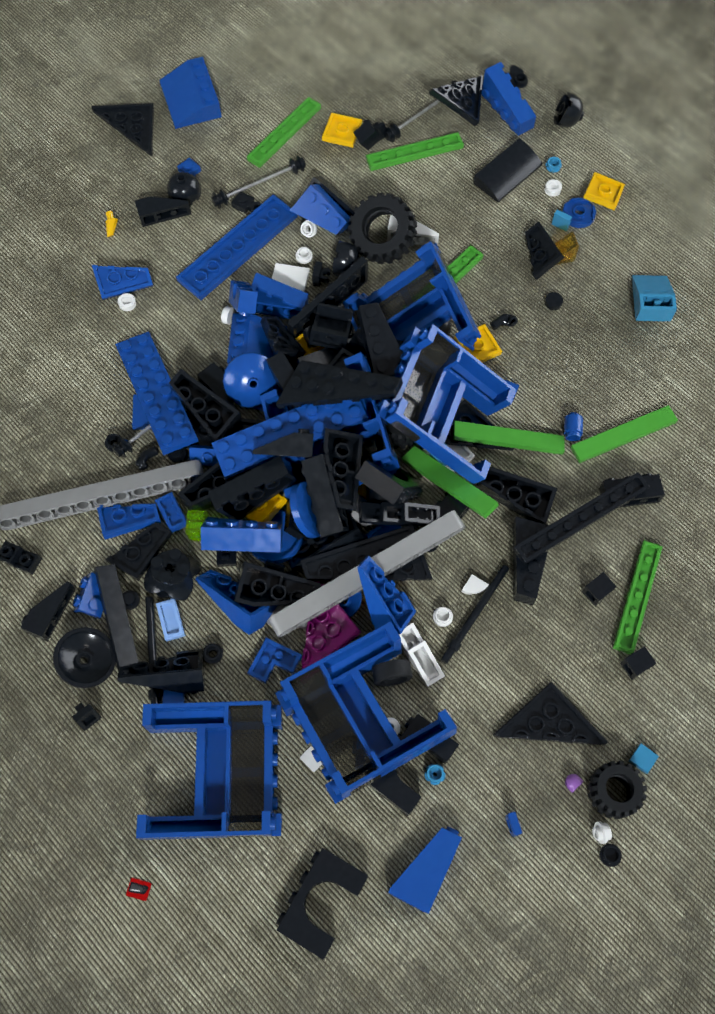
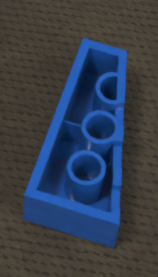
(507, 100)
(240, 535)

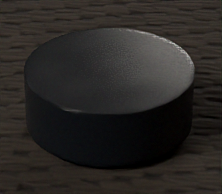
(553, 301)

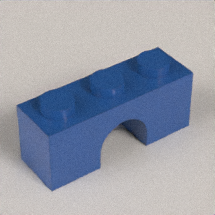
(243, 297)

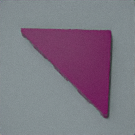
(327, 634)

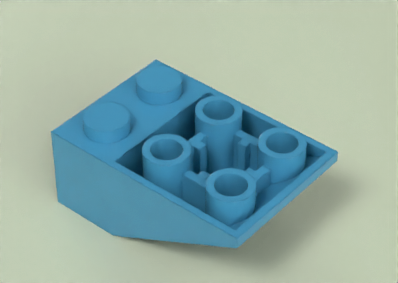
(653, 298)

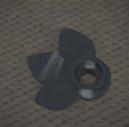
(518, 79)

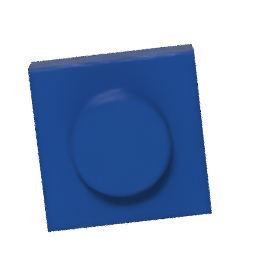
(189, 166)

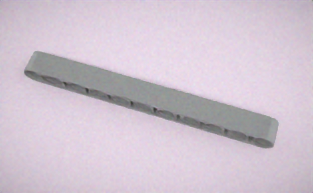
(102, 493)
(350, 583)

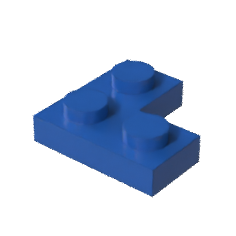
(272, 655)

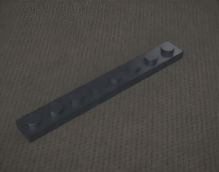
(580, 518)

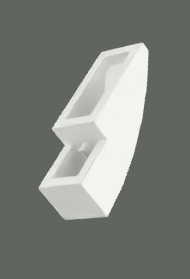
(420, 655)

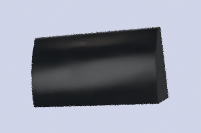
(507, 170)

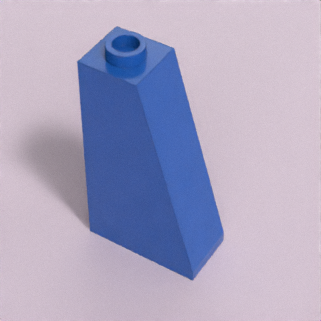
(425, 875)

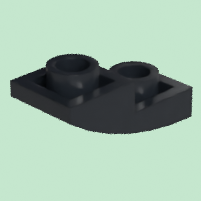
(19, 558)

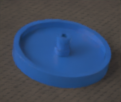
(301, 510)
(290, 544)

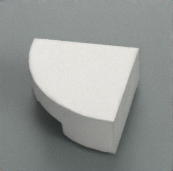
(474, 586)

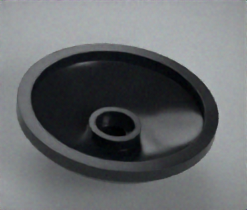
(85, 644)

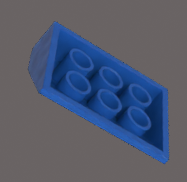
(190, 94)
(247, 336)

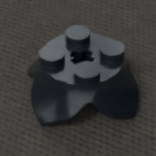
(176, 583)

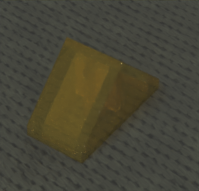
(568, 247)

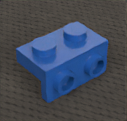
(89, 598)

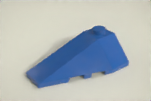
(222, 591)
(382, 597)

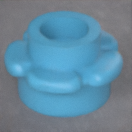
(553, 164)
(435, 780)

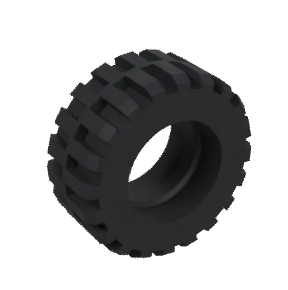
(367, 213)

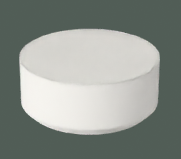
(553, 187)
(126, 302)
(226, 316)

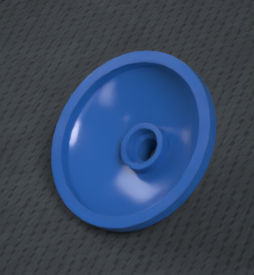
(241, 372)

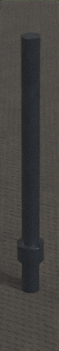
(455, 644)
(153, 694)

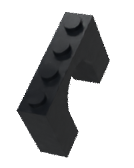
(394, 488)
(393, 788)
(295, 921)

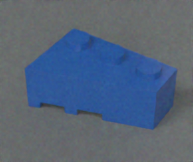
(321, 210)
(277, 298)

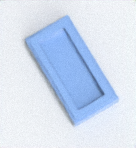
(170, 619)

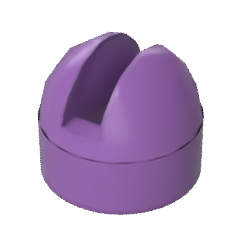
(573, 782)

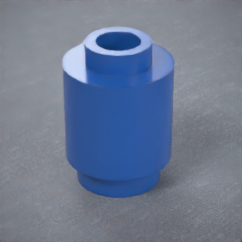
(573, 426)

